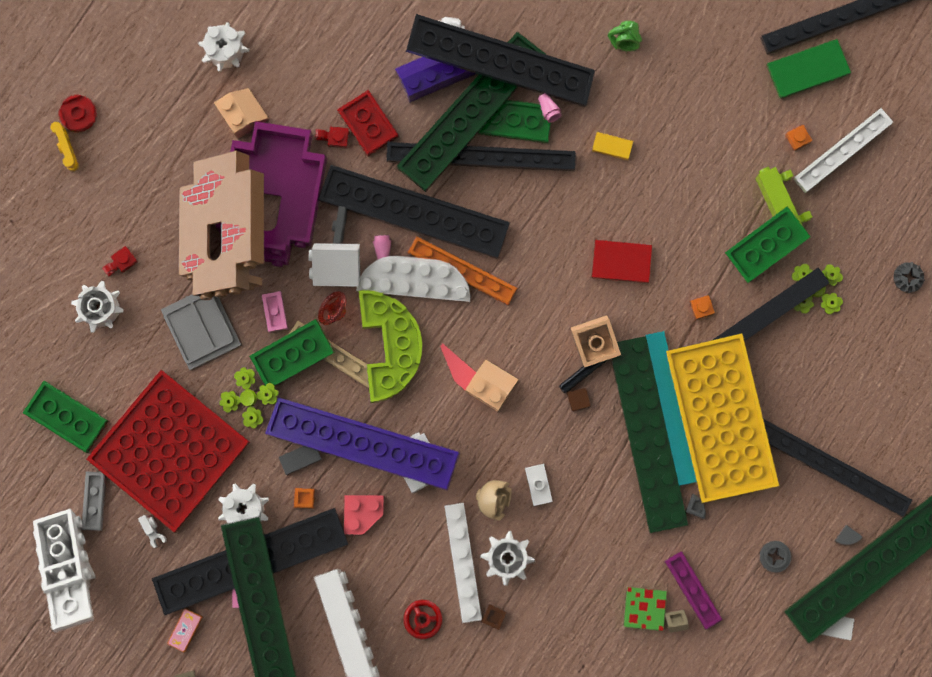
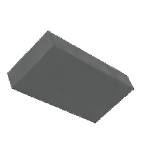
(299, 459)

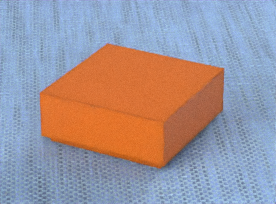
(304, 498)

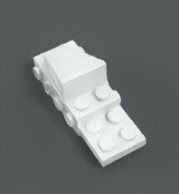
(64, 569)

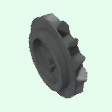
(902, 281)
(782, 551)

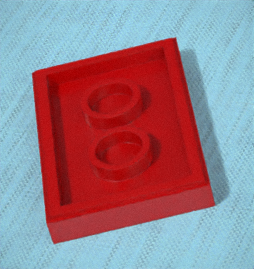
(368, 123)
(621, 261)

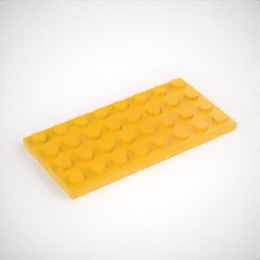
(722, 418)

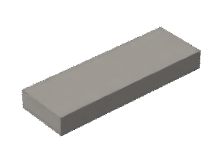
(93, 501)

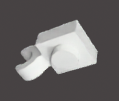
(149, 525)

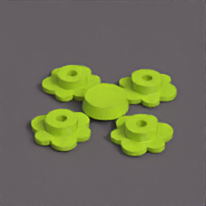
(826, 298)
(248, 397)

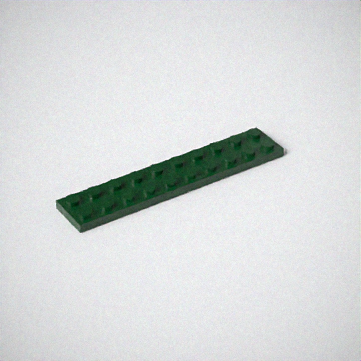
(458, 125)
(648, 436)
(863, 573)
(258, 598)

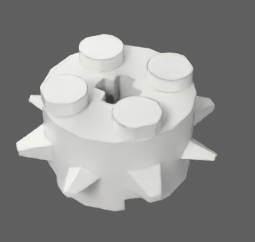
(228, 55)
(87, 307)
(248, 498)
(516, 550)

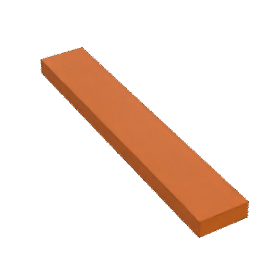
(474, 276)

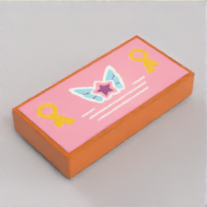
(184, 630)

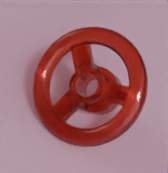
(335, 310)

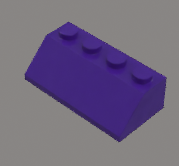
(428, 76)

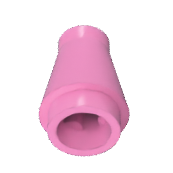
(549, 108)
(382, 246)

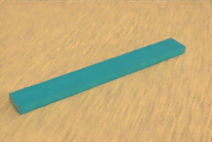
(675, 429)

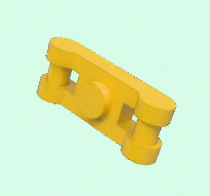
(65, 146)

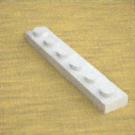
(843, 150)
(463, 563)

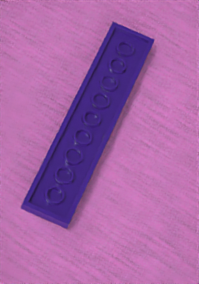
(363, 443)

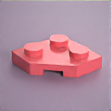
(362, 513)

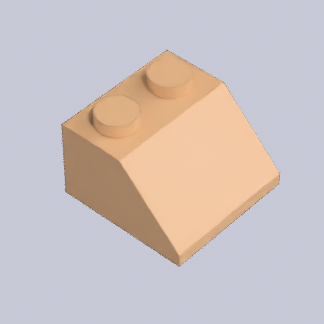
(241, 111)
(595, 341)
(491, 385)

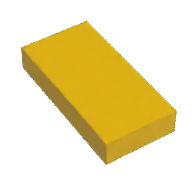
(612, 146)

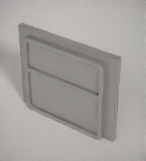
(200, 329)

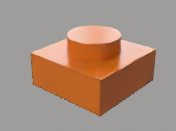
(798, 137)
(702, 307)

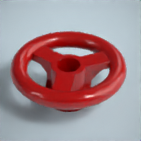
(416, 632)

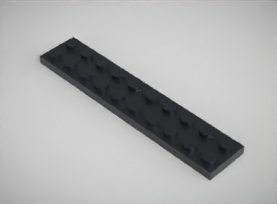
(500, 60)
(414, 211)
(285, 548)

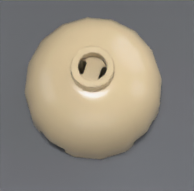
(493, 498)

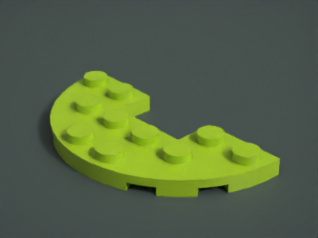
(401, 344)

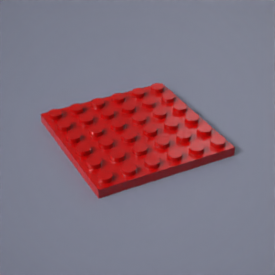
(168, 451)

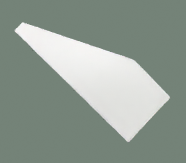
(841, 629)

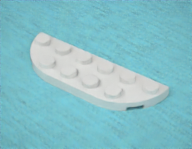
(415, 278)

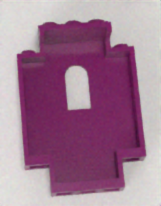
(294, 175)

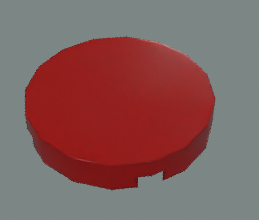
(77, 113)

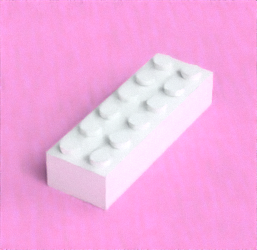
(344, 624)

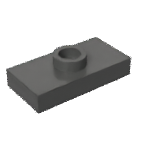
(339, 225)

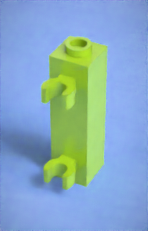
(775, 193)

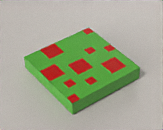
(645, 608)

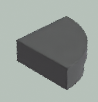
(696, 507)
(847, 536)

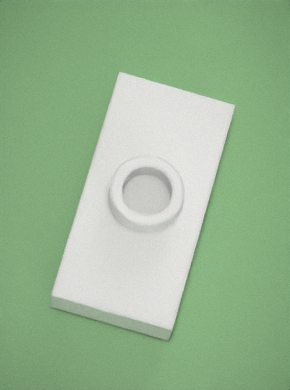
(538, 484)

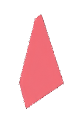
(459, 369)

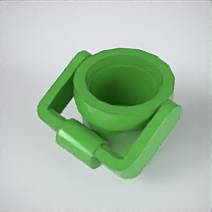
(628, 36)

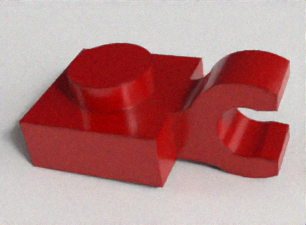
(336, 136)
(122, 260)

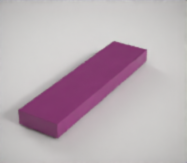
(693, 590)

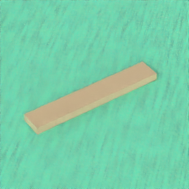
(345, 361)

